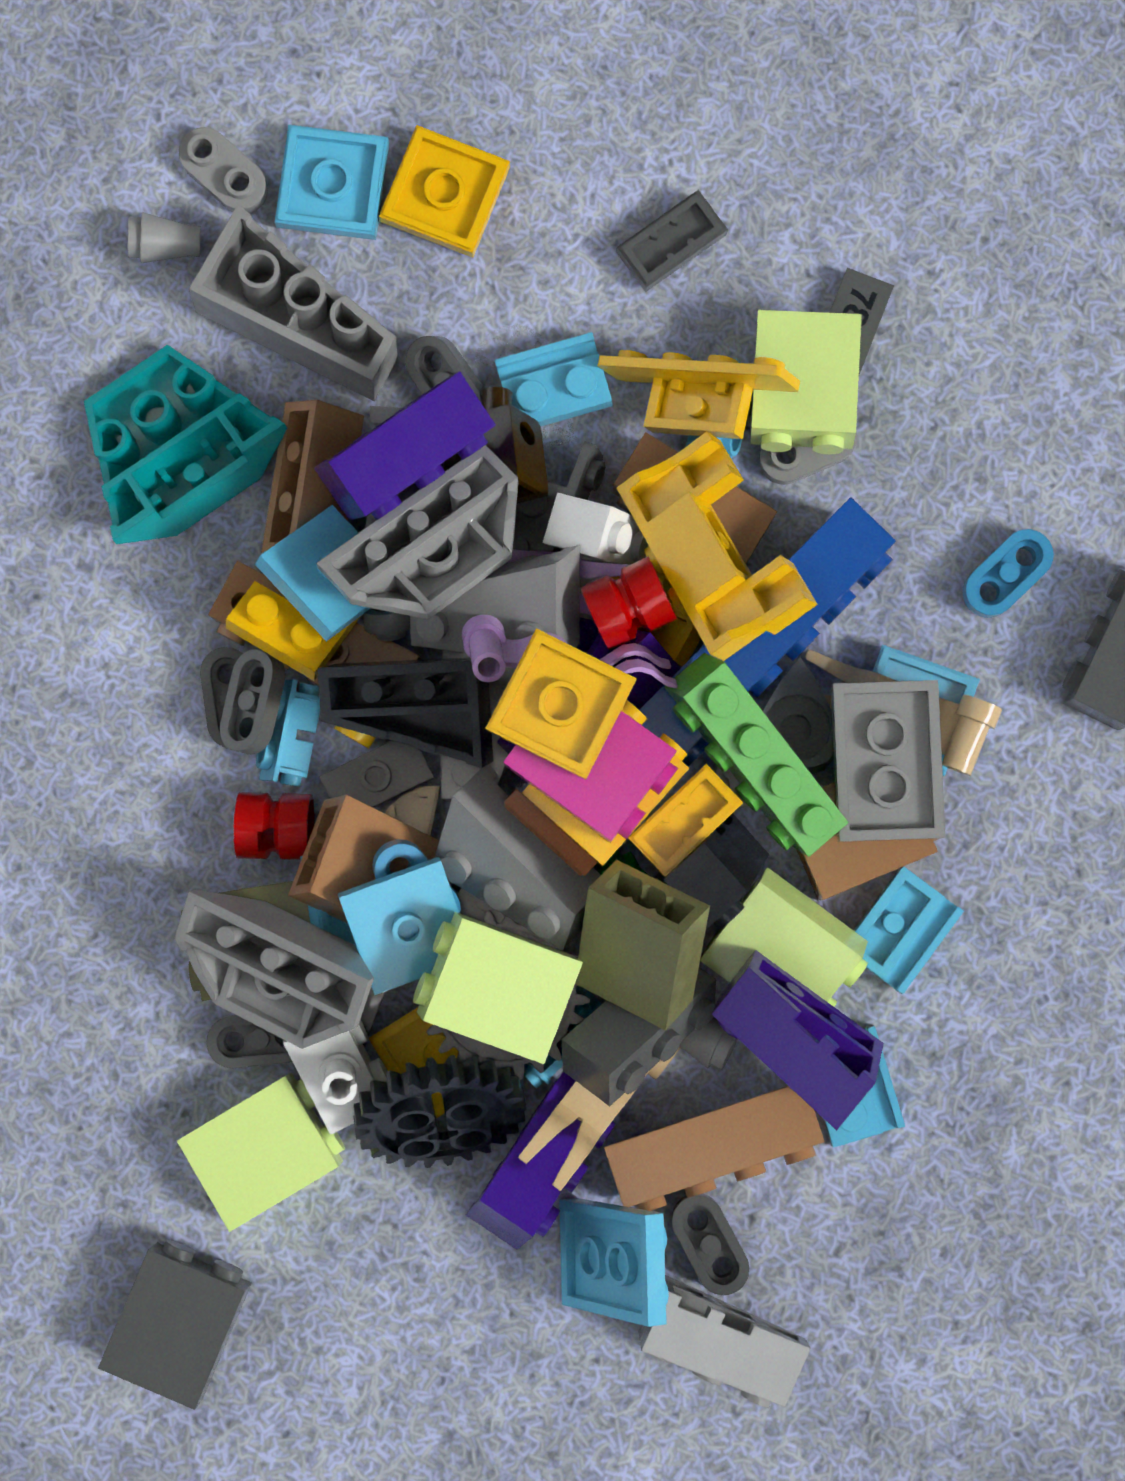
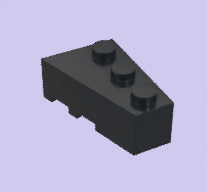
(412, 702)
(720, 870)

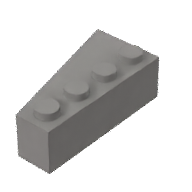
(289, 308)

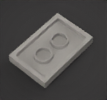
(888, 760)

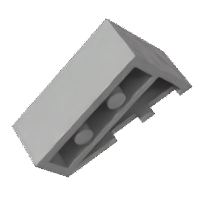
(521, 595)

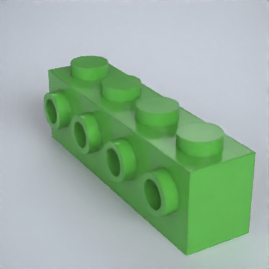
(756, 754)

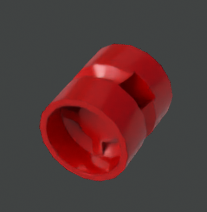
(628, 603)
(272, 826)

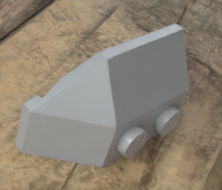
(432, 542)
(273, 967)

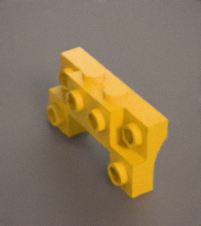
(699, 557)

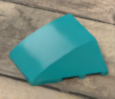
(174, 445)

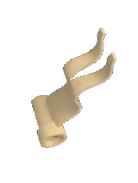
(961, 724)
(594, 1119)

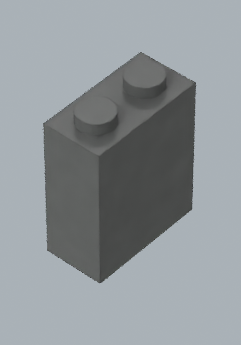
(175, 1323)

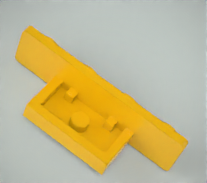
(699, 395)

